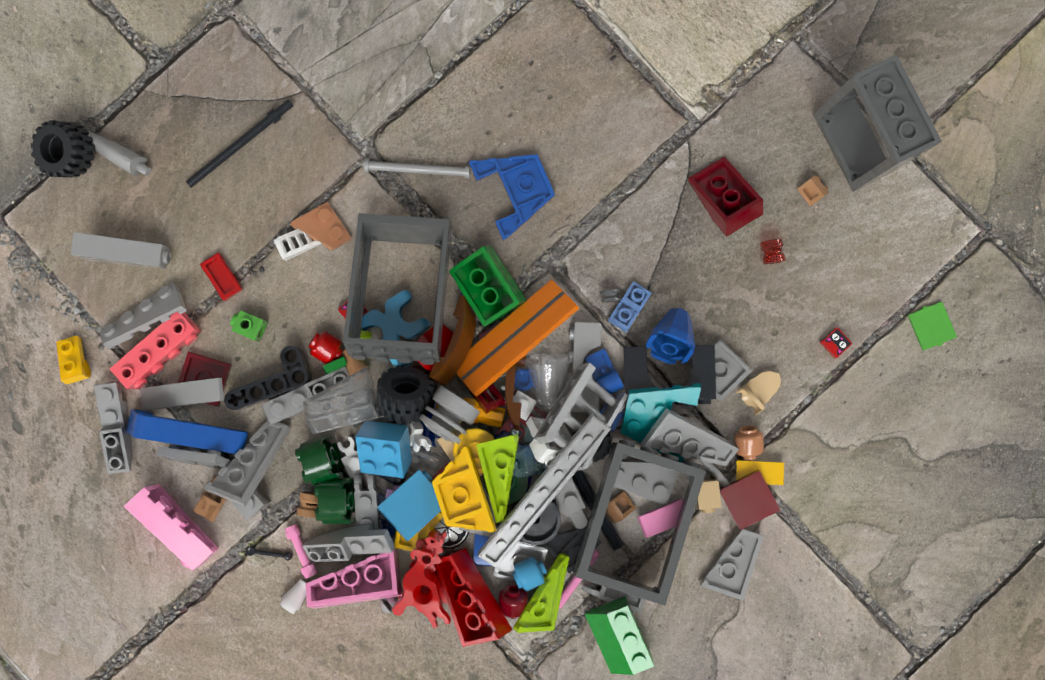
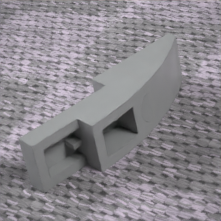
(292, 402)
(114, 422)
(345, 542)

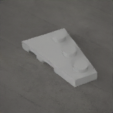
(193, 456)
(646, 480)
(735, 565)

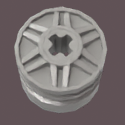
(449, 415)

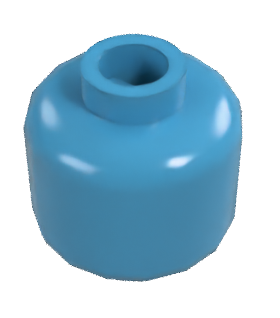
(529, 573)

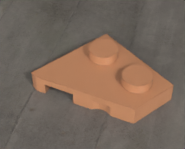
(323, 226)

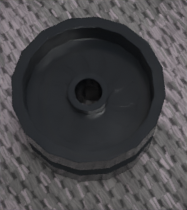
(544, 527)

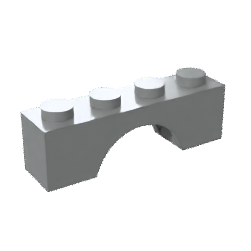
(585, 338)

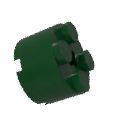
(319, 460)
(335, 501)

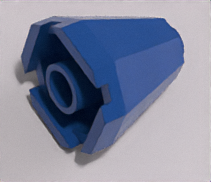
(672, 337)

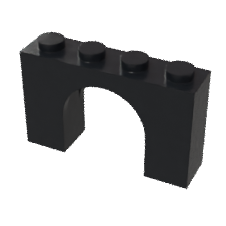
(702, 371)

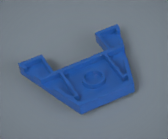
(524, 183)

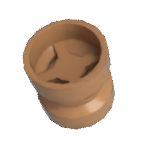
(305, 508)

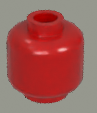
(325, 347)

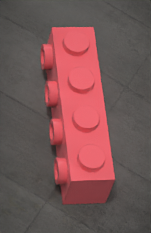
(155, 350)

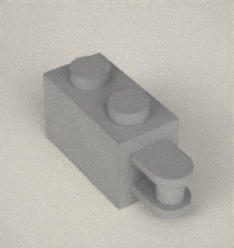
(572, 504)

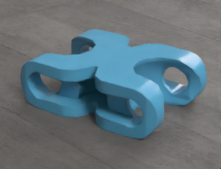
(392, 321)

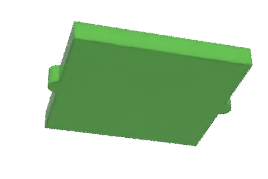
(932, 326)

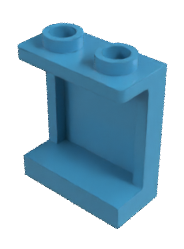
(411, 505)

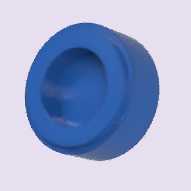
(522, 380)

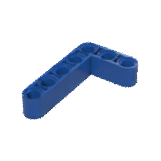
(173, 431)

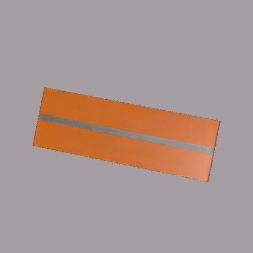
(515, 337)

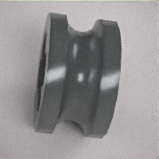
(610, 295)

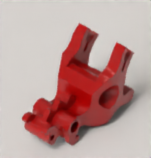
(421, 581)

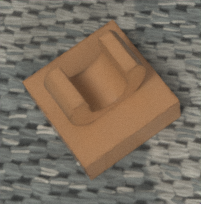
(813, 190)

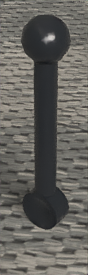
(251, 551)

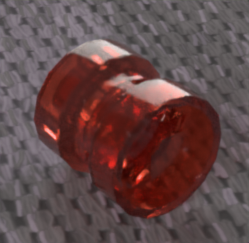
(772, 251)

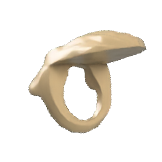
(760, 390)

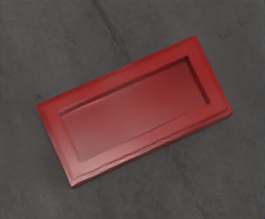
(221, 276)

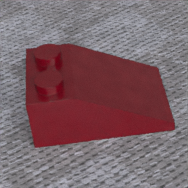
(726, 196)

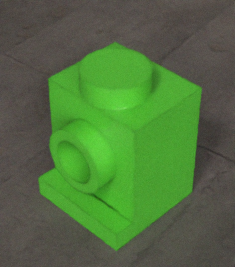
(256, 325)

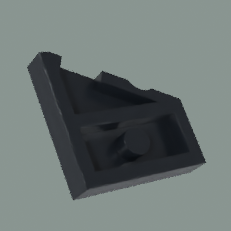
(568, 543)

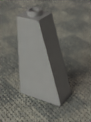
(120, 251)

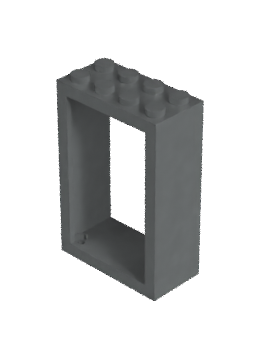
(894, 113)
(403, 230)
(582, 565)

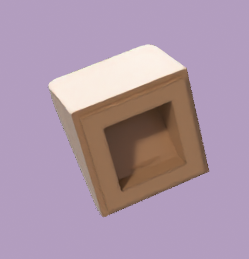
(620, 507)

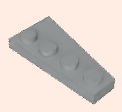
(150, 310)
(688, 439)

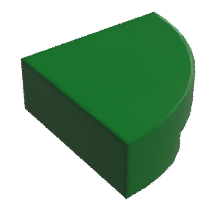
(335, 365)

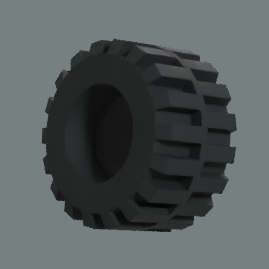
(48, 149)
(405, 393)

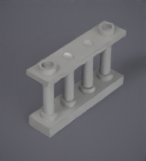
(568, 398)

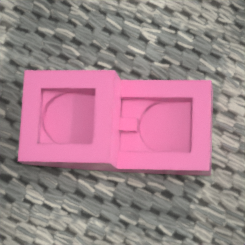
(660, 518)

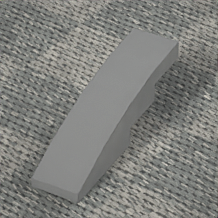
(182, 394)

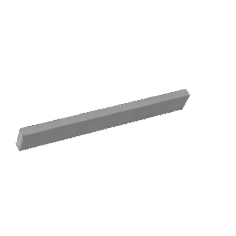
(544, 490)

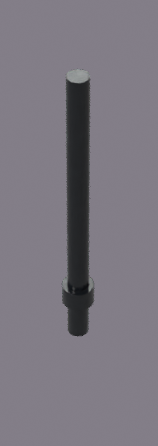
(273, 117)

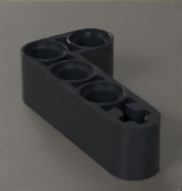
(267, 384)

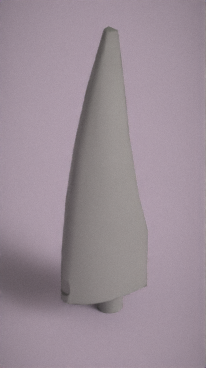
(120, 155)

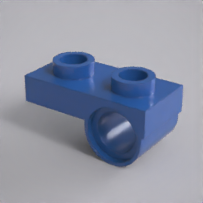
(605, 373)

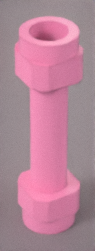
(308, 569)

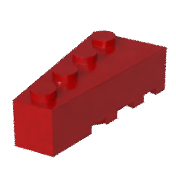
(470, 600)

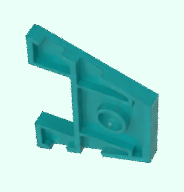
(648, 404)

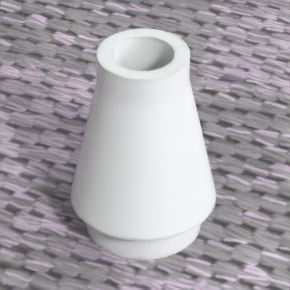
(294, 597)

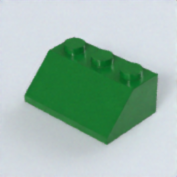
(487, 285)
(620, 637)

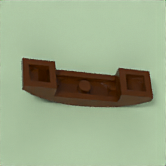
(459, 345)
(513, 408)

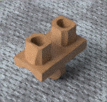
(209, 505)

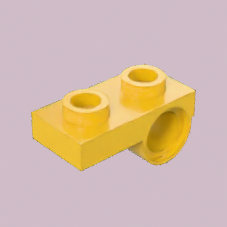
(71, 360)

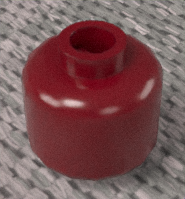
(512, 600)

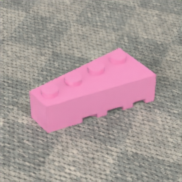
(171, 526)
(360, 582)

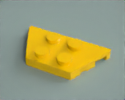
(462, 495)

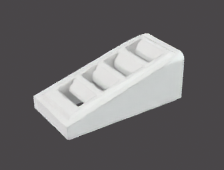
(294, 251)

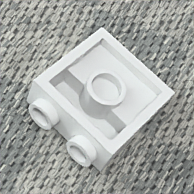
(548, 451)

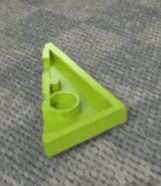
(497, 463)
(544, 605)

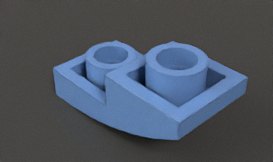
(629, 306)

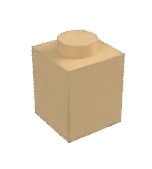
(709, 496)

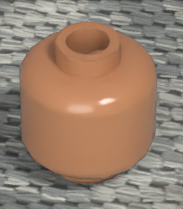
(749, 442)

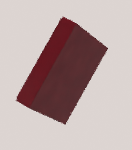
(201, 368)
(749, 499)

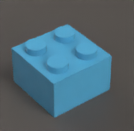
(383, 449)

